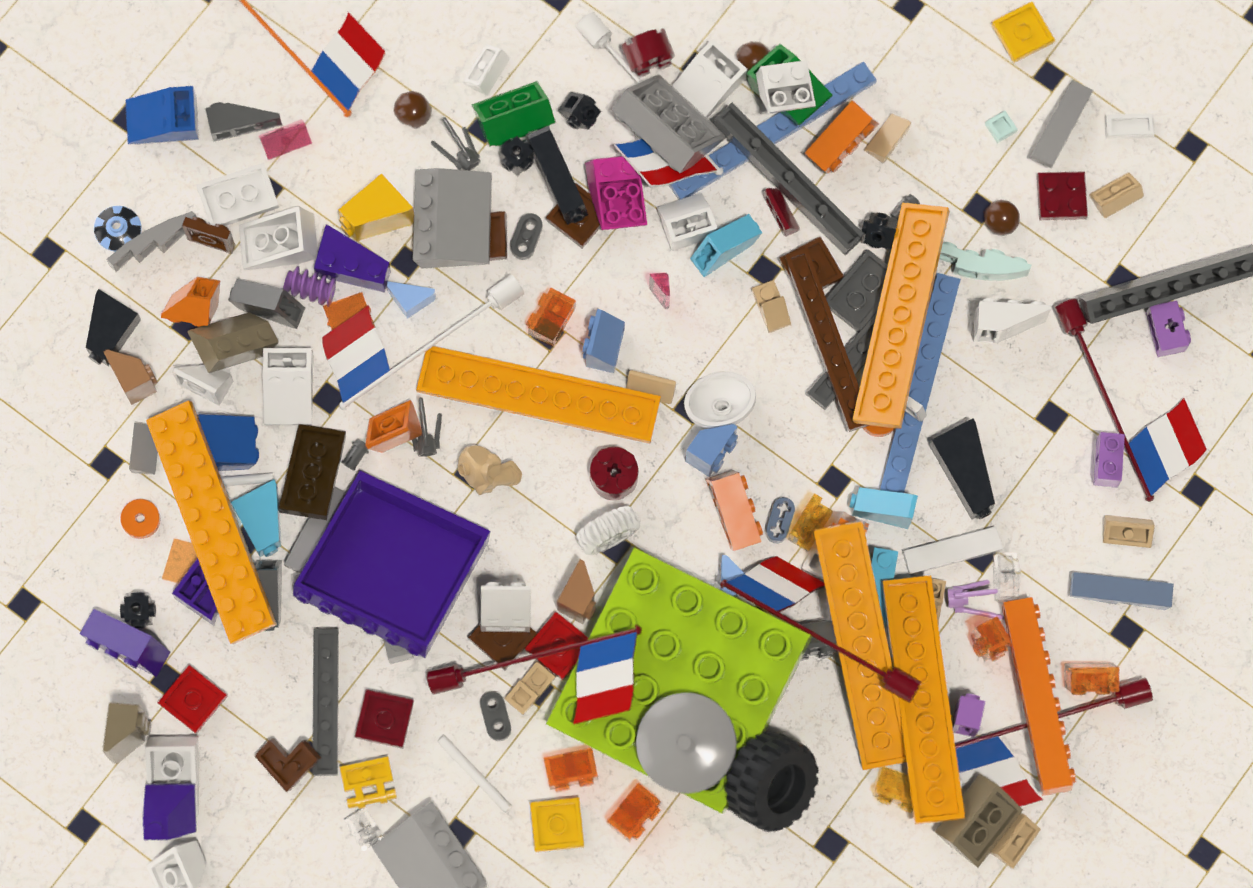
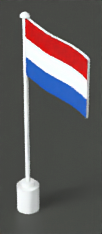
(642, 158)

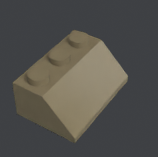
(232, 341)
(124, 730)
(987, 818)

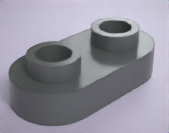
(526, 237)
(495, 716)

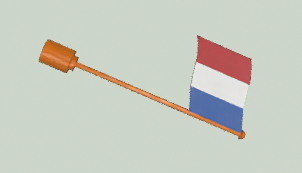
(343, 63)

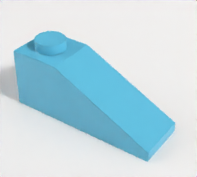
(884, 568)

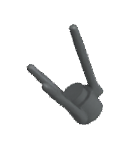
(467, 158)
(426, 444)

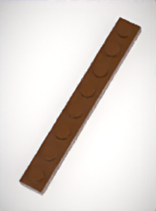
(825, 333)

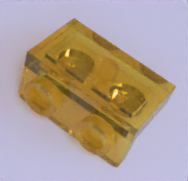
(813, 517)
(893, 788)

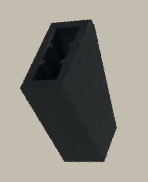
(109, 327)

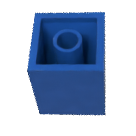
(231, 440)

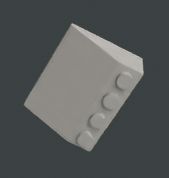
(667, 122)
(452, 218)
(427, 854)

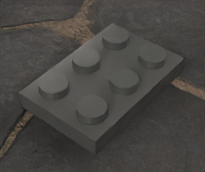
(859, 292)

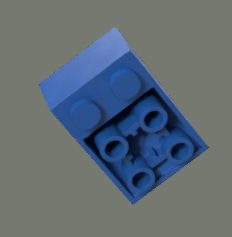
(162, 116)

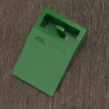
(782, 55)

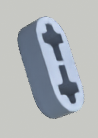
(774, 518)

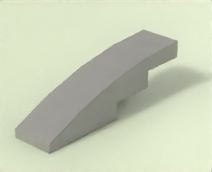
(1061, 124)
(159, 236)
(311, 535)

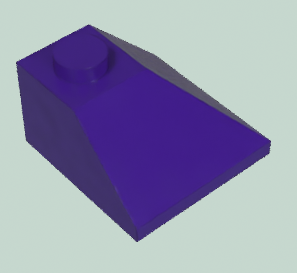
(169, 810)

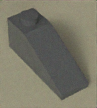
(234, 120)

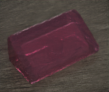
(285, 139)
(660, 288)

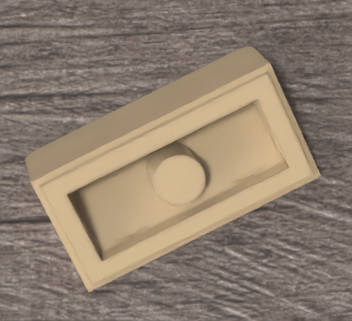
(888, 137)
(1117, 195)
(652, 385)
(1128, 531)
(1016, 841)

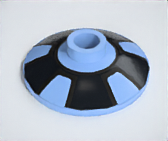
(112, 238)

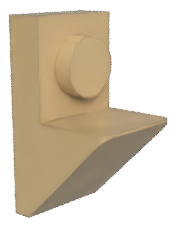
(771, 306)

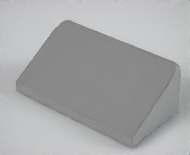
(143, 451)

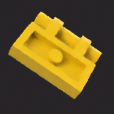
(365, 775)

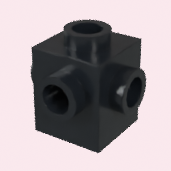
(579, 110)
(519, 162)
(879, 230)
(143, 616)

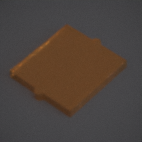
(344, 309)
(179, 561)

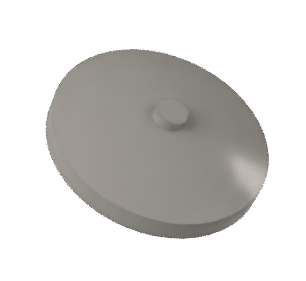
(686, 743)

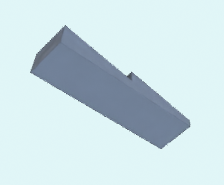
(1122, 590)

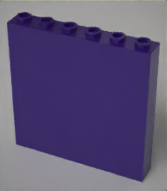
(391, 564)

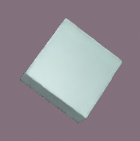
(1001, 126)

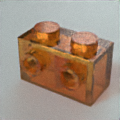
(551, 316)
(990, 640)
(1091, 677)
(571, 769)
(634, 813)

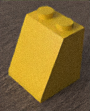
(375, 211)

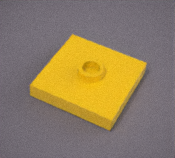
(1023, 32)
(557, 825)

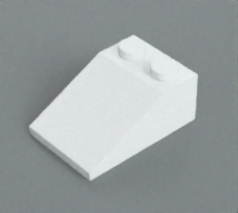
(279, 239)
(173, 761)

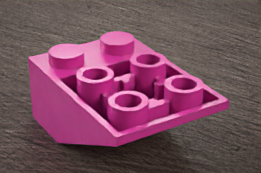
(616, 193)

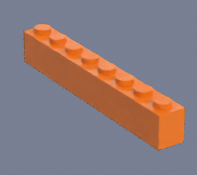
(1038, 697)

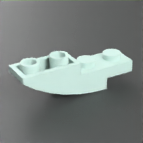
(991, 267)

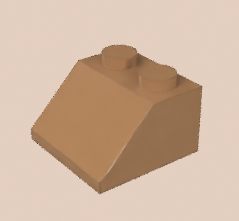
(132, 375)
(578, 595)

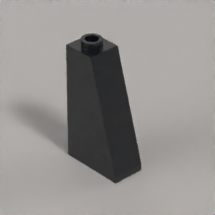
(557, 175)
(965, 467)

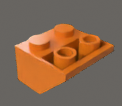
(194, 302)

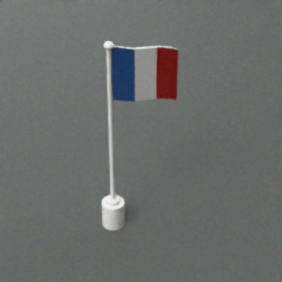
(360, 357)

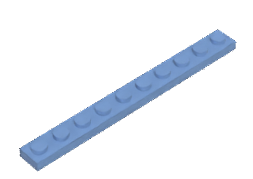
(779, 128)
(926, 365)

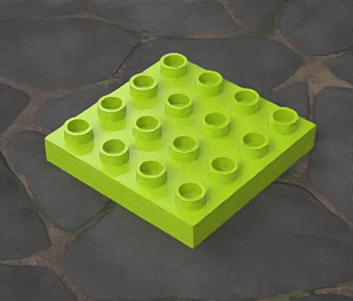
(688, 644)

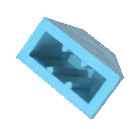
(725, 244)
(884, 506)
(261, 517)

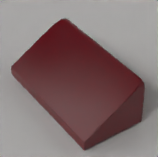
(781, 211)

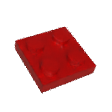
(553, 635)
(192, 699)

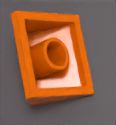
(393, 428)

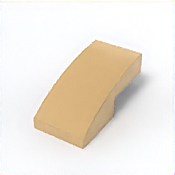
(530, 688)

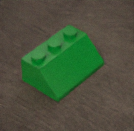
(514, 113)

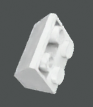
(785, 86)
(687, 221)

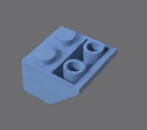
(605, 341)
(709, 448)

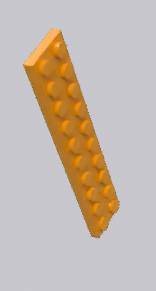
(901, 315)
(539, 394)
(211, 522)
(862, 632)
(927, 719)

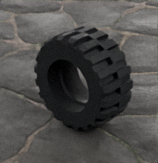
(753, 771)

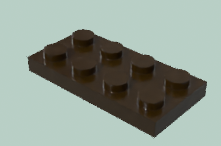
(312, 472)

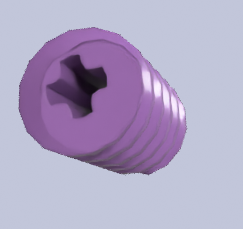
(310, 286)

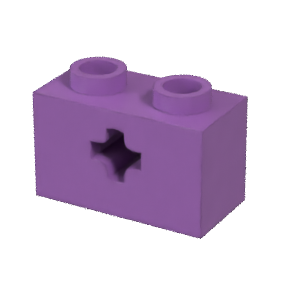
(1164, 340)
(1109, 459)
(968, 715)

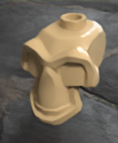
(485, 471)

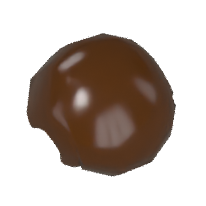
(751, 53)
(412, 109)
(1001, 217)

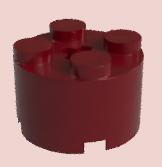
(648, 51)
(602, 466)

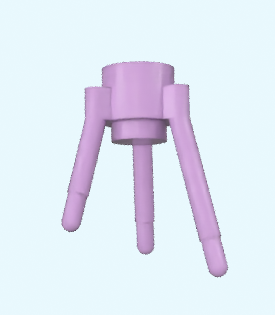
(959, 597)

